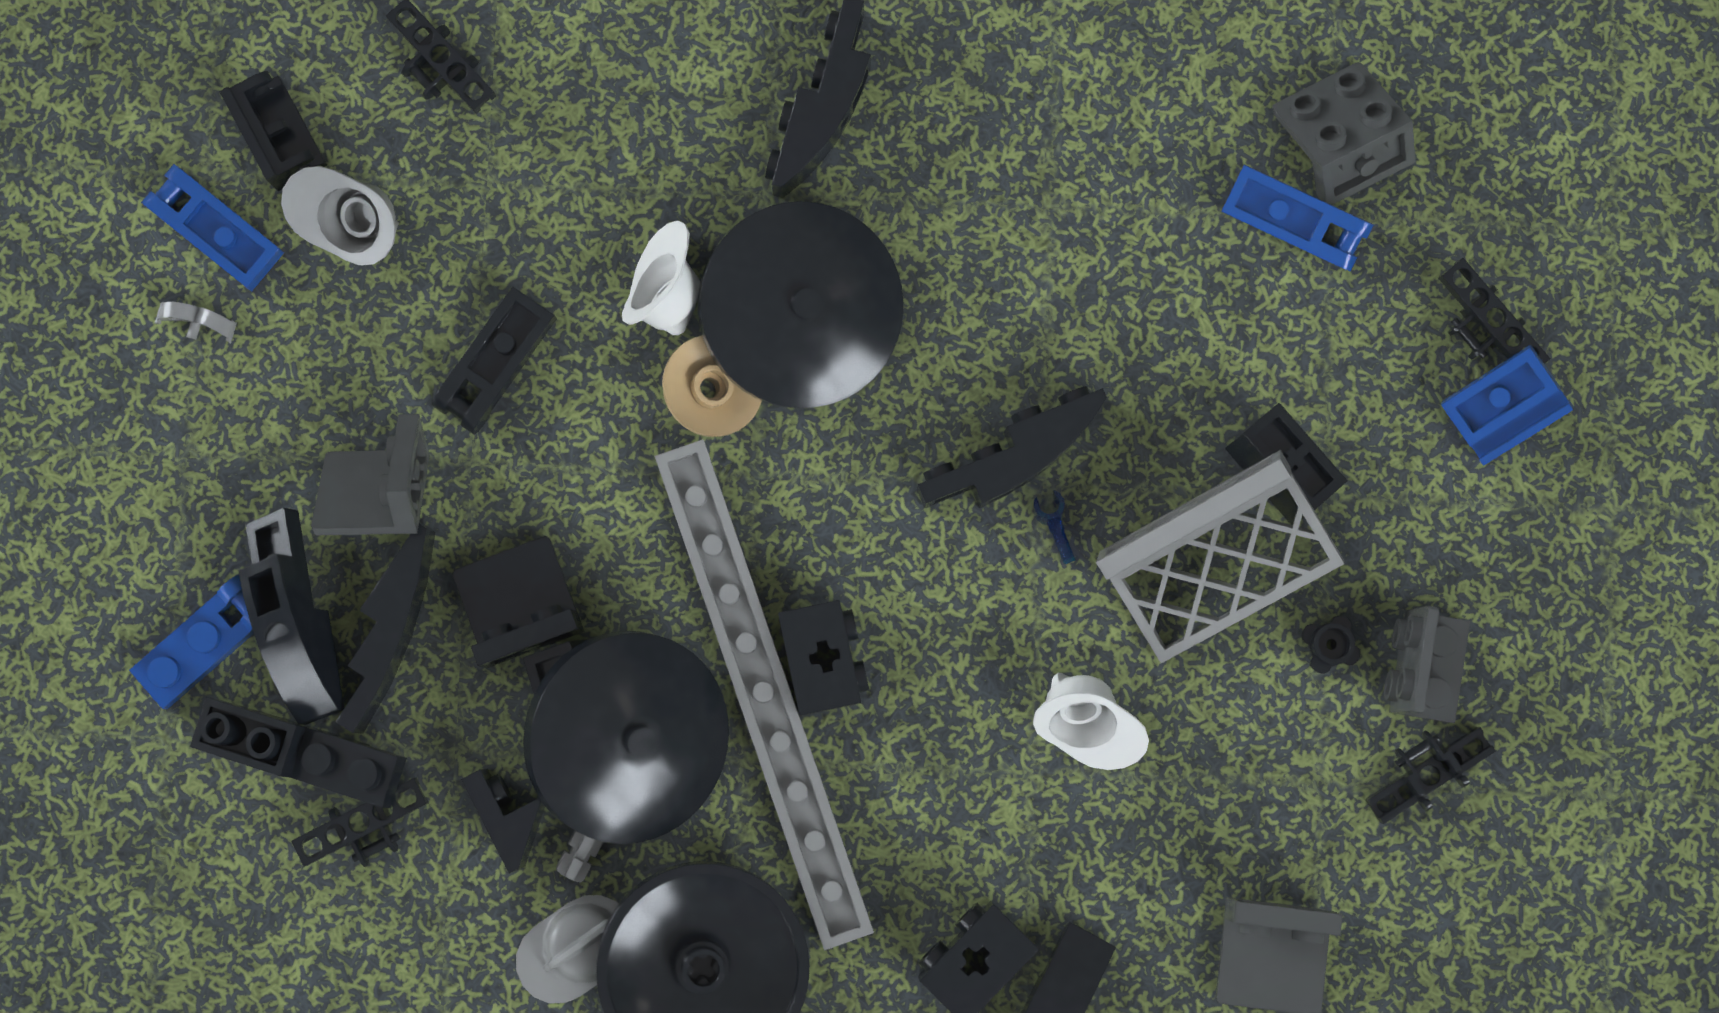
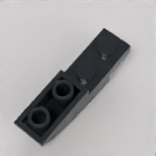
(819, 118)
(1034, 445)
(287, 627)
(298, 752)

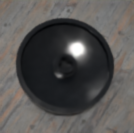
(800, 304)
(626, 737)
(702, 944)

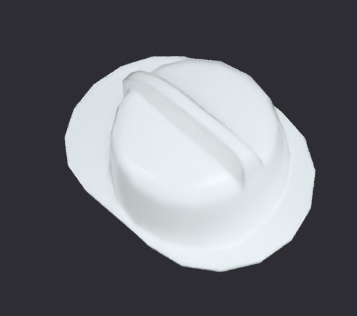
(664, 283)
(1089, 723)

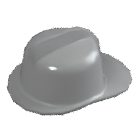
(340, 214)
(561, 951)

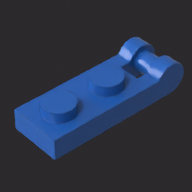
(1295, 217)
(214, 228)
(194, 647)

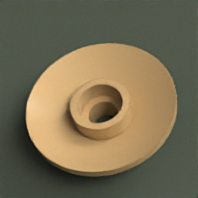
(710, 417)

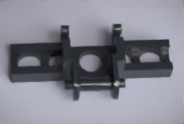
(436, 38)
(1470, 311)
(1412, 777)
(350, 837)

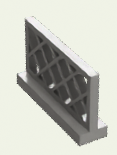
(1195, 519)

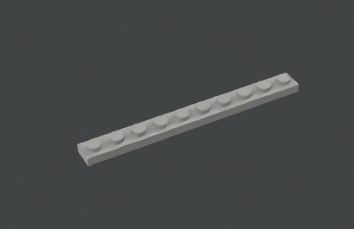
(764, 695)

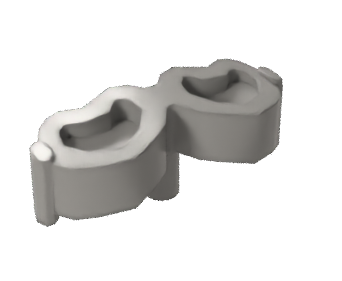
(196, 316)

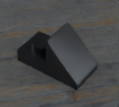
(510, 832)

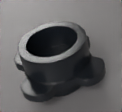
(1340, 633)

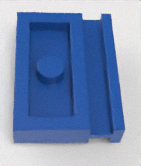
(1507, 405)

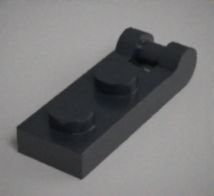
(494, 359)

